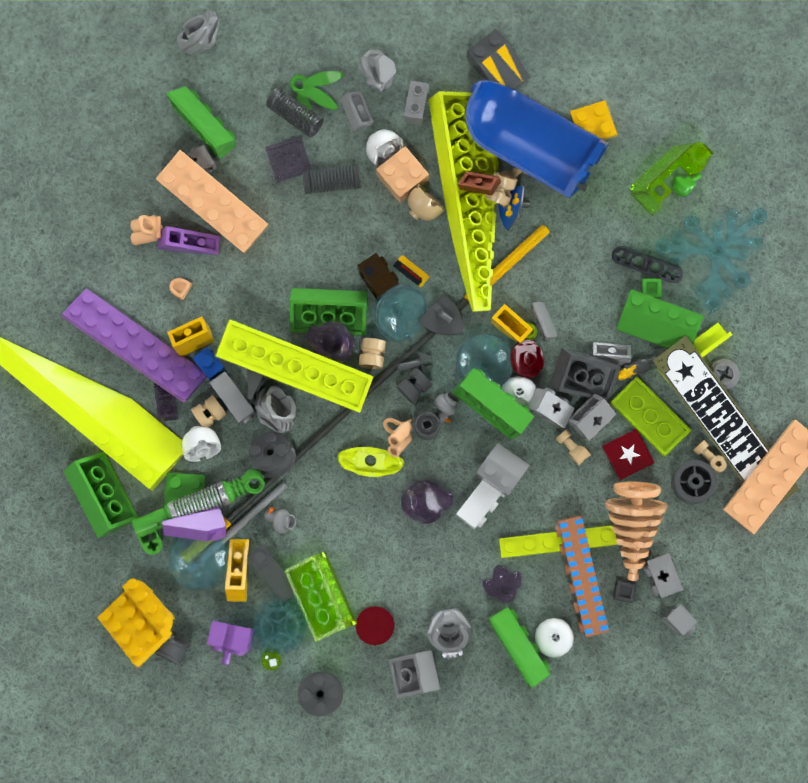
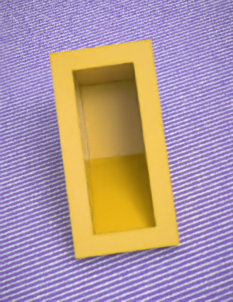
(511, 324)

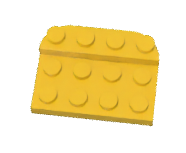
(138, 621)

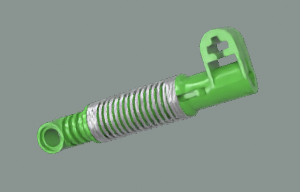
(199, 501)

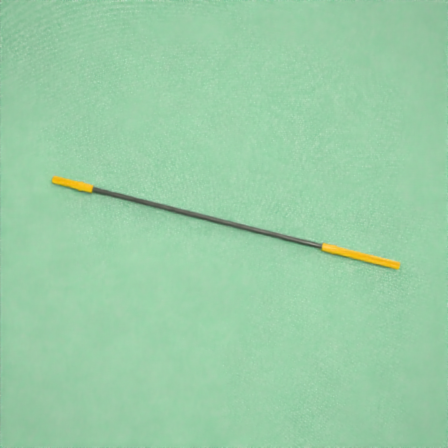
(498, 272)

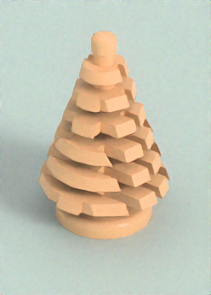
(635, 521)

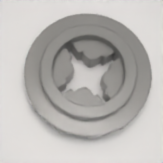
(732, 372)

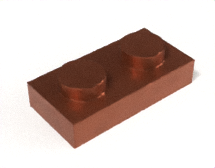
(479, 183)

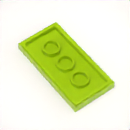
(650, 416)

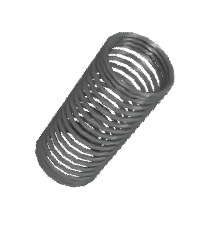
(316, 120)
(353, 180)

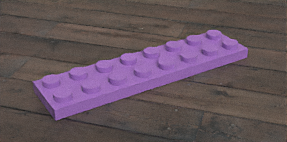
(134, 345)

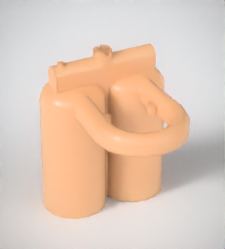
(146, 229)
(400, 437)

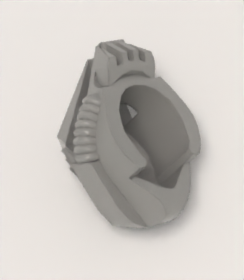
(198, 33)
(377, 69)
(275, 409)
(449, 632)

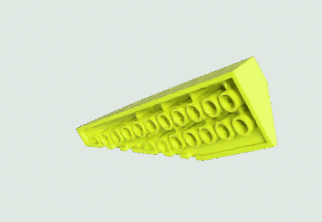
(468, 213)
(99, 413)

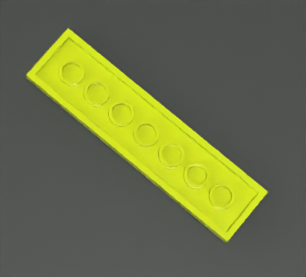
(294, 366)

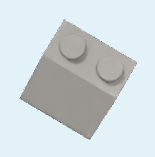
(502, 470)
(414, 674)

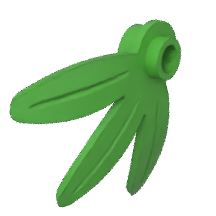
(309, 90)

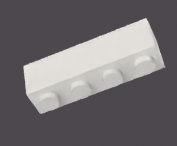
(478, 505)

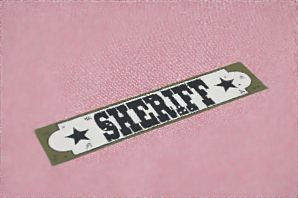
(714, 408)

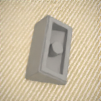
(356, 110)
(543, 321)
(613, 353)

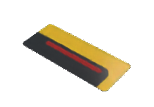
(411, 271)

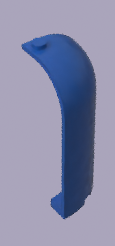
(532, 137)

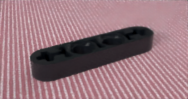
(646, 266)

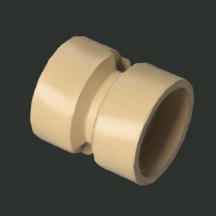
(503, 192)
(371, 355)
(214, 408)

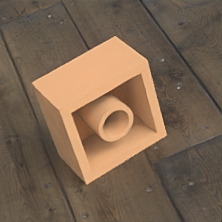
(402, 174)

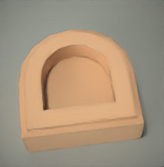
(179, 287)

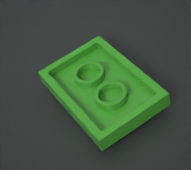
(181, 485)

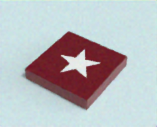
(627, 454)

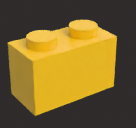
(191, 336)

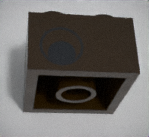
(377, 275)

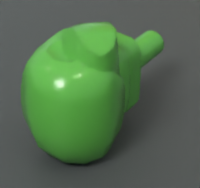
(684, 187)

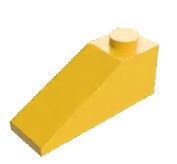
(237, 570)

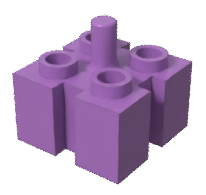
(230, 640)

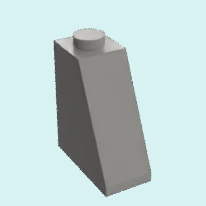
(233, 398)

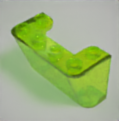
(689, 156)

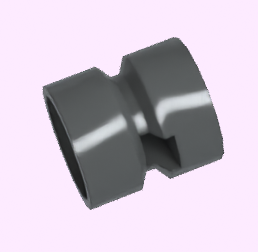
(414, 385)
(427, 425)

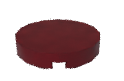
(527, 359)
(374, 625)

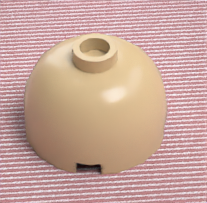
(424, 204)

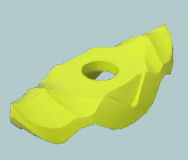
(354, 460)

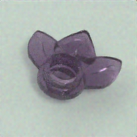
(502, 581)

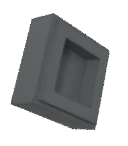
(624, 591)

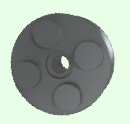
(272, 454)
(683, 485)
(173, 650)
(309, 696)

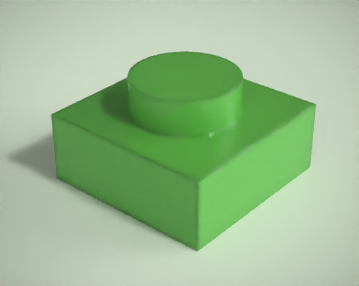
(652, 287)

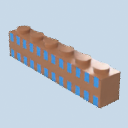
(582, 576)

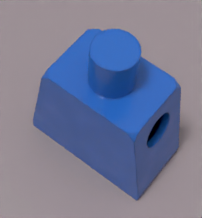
(209, 364)

